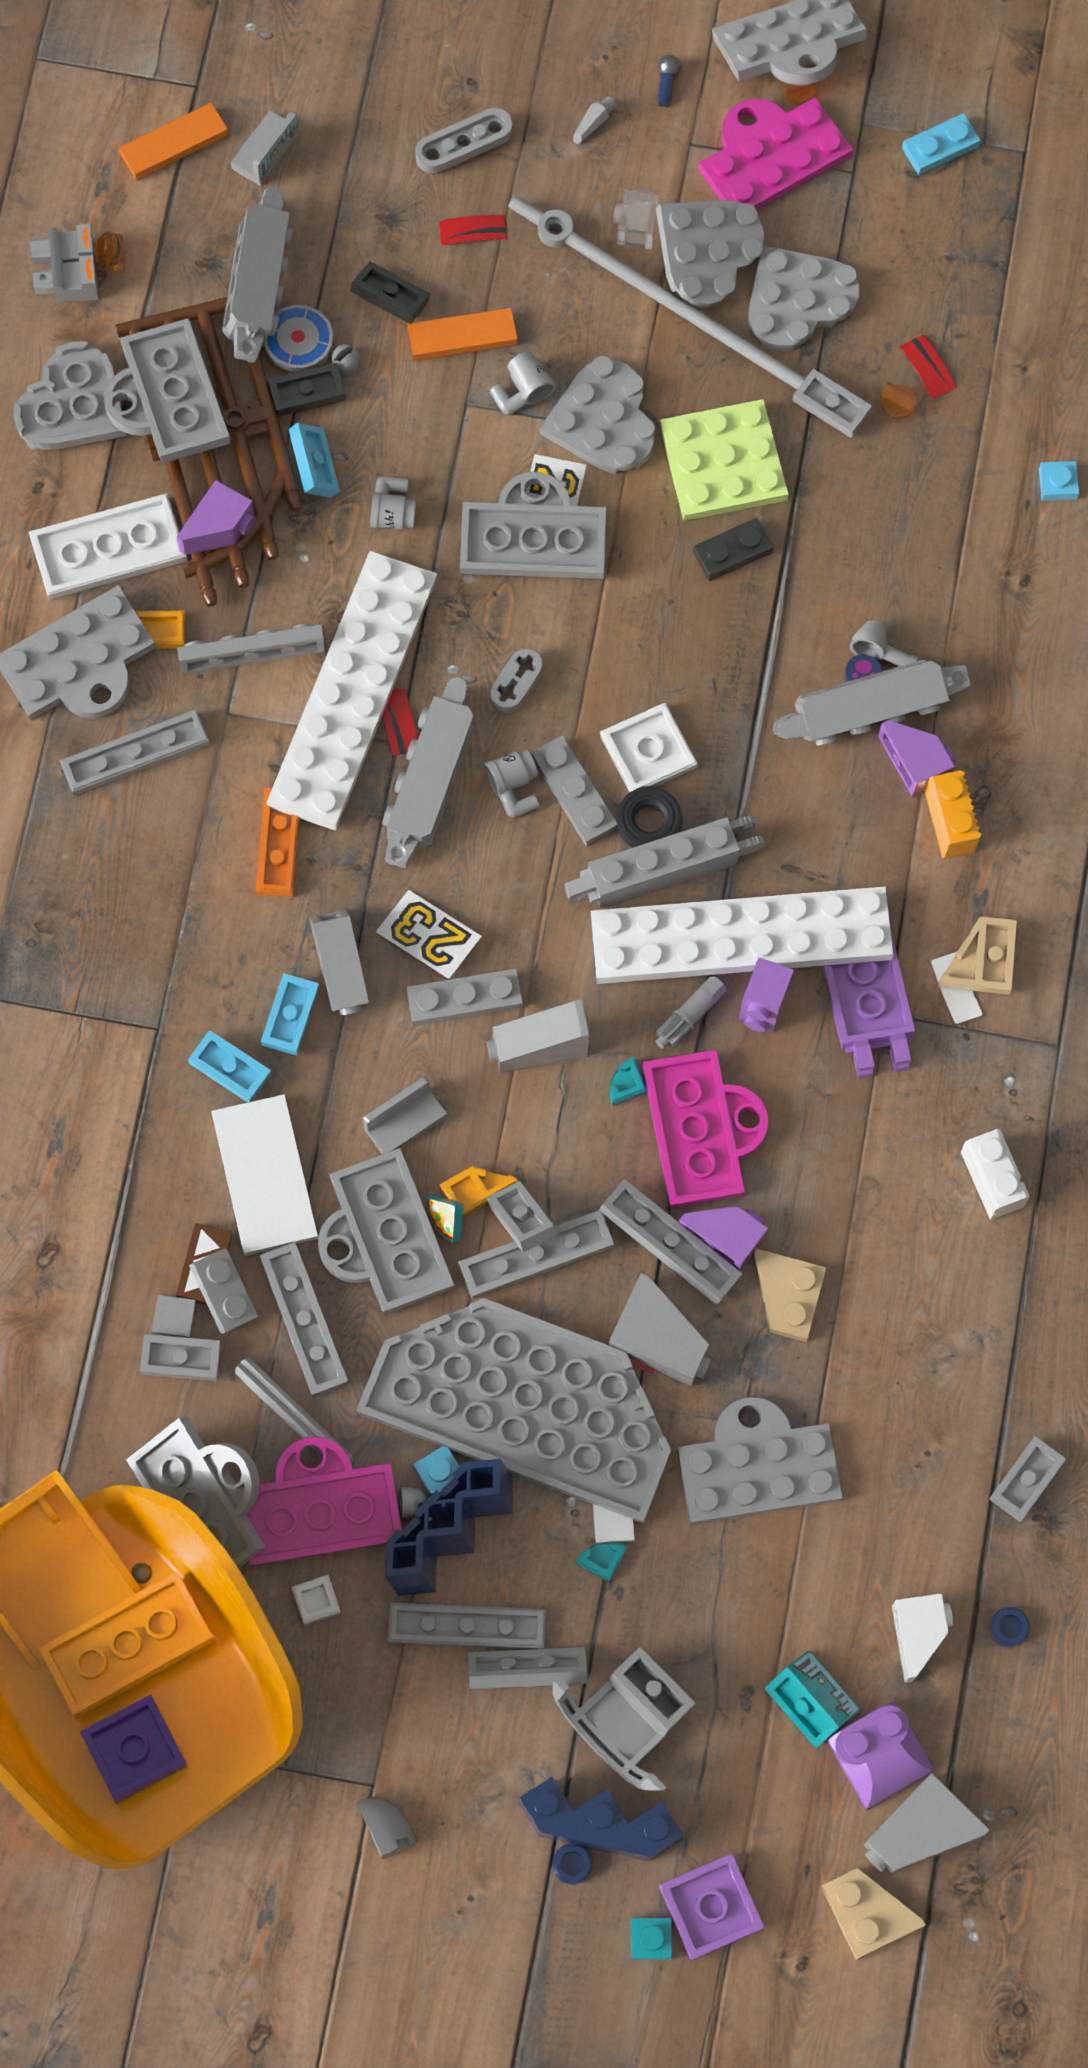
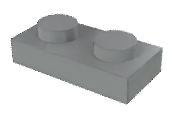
(521, 1216)
(223, 1290)
(180, 1357)
(1027, 1479)

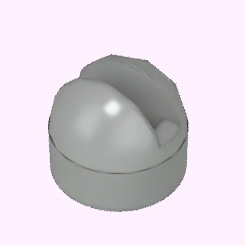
(350, 362)
(409, 1501)

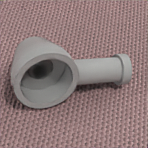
(872, 641)

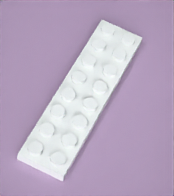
(352, 690)
(735, 932)

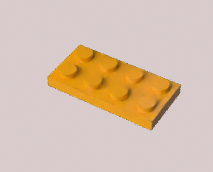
(126, 1644)

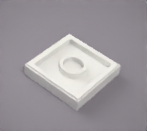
(648, 748)

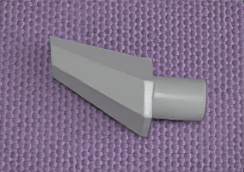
(594, 117)

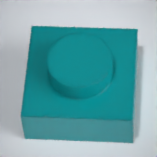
(651, 1939)

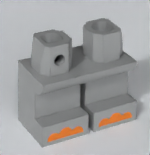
(72, 265)

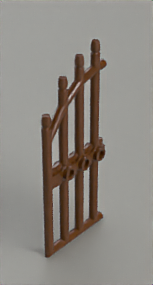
(241, 423)

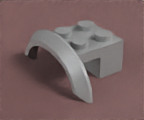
(628, 1715)

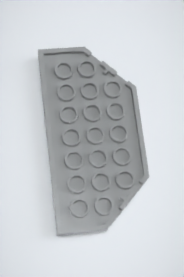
(525, 1395)

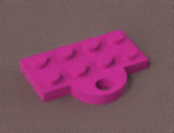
(773, 153)
(700, 1127)
(323, 1505)

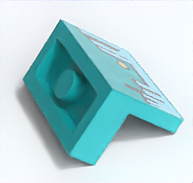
(812, 1698)

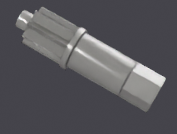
(689, 1013)

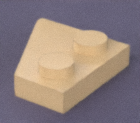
(984, 958)
(789, 1292)
(868, 1913)

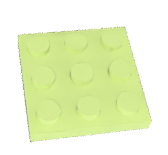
(723, 460)

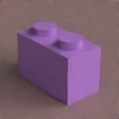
(765, 995)

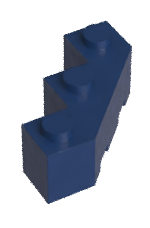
(446, 1524)
(599, 1823)

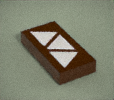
(204, 1242)

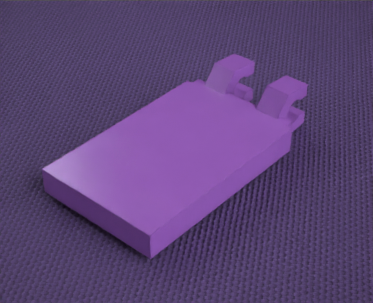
(871, 1011)

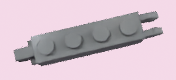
(256, 275)
(870, 700)
(430, 774)
(664, 862)

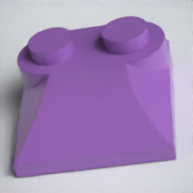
(880, 1754)

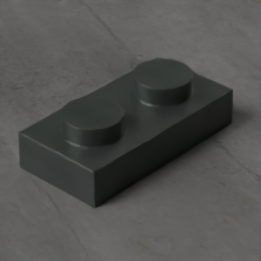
(390, 292)
(307, 389)
(733, 549)

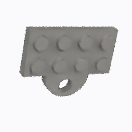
(790, 38)
(167, 393)
(533, 534)
(78, 657)
(385, 1234)
(758, 1466)
(201, 1480)

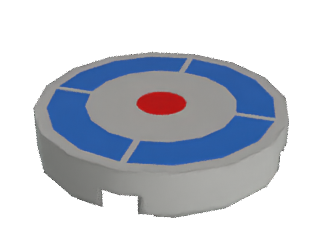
(300, 340)

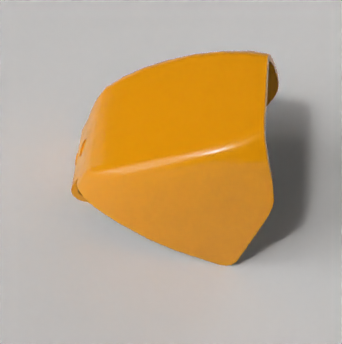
(225, 1705)

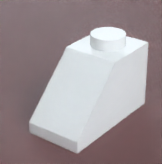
(920, 1628)

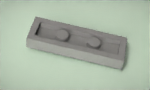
(574, 791)
(464, 997)
(526, 1667)

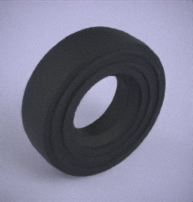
(647, 797)

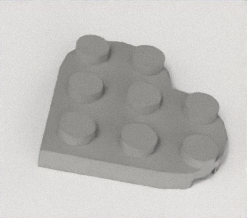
(707, 246)
(797, 295)
(68, 401)
(603, 417)

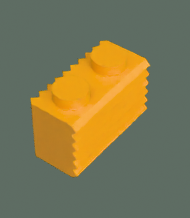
(952, 814)

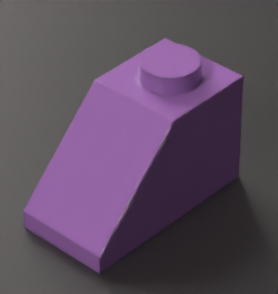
(217, 521)
(915, 755)
(728, 1232)

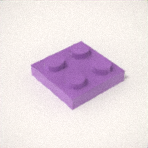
(711, 1907)

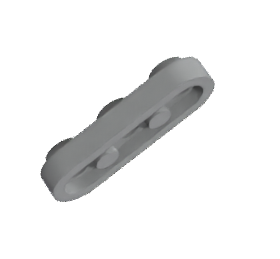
(471, 130)

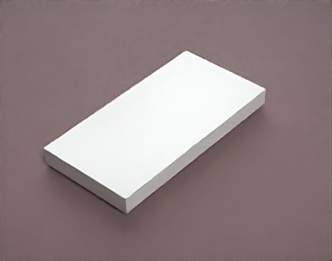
(107, 546)
(264, 1175)

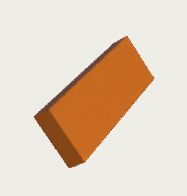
(173, 141)
(462, 334)
(277, 852)

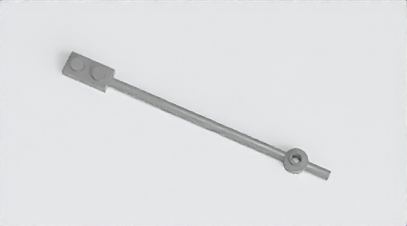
(813, 393)

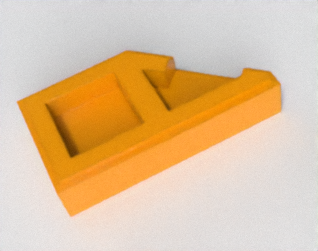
(474, 1187)

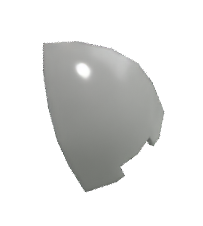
(387, 1826)

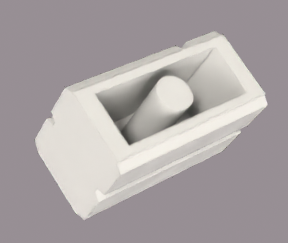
(994, 1174)

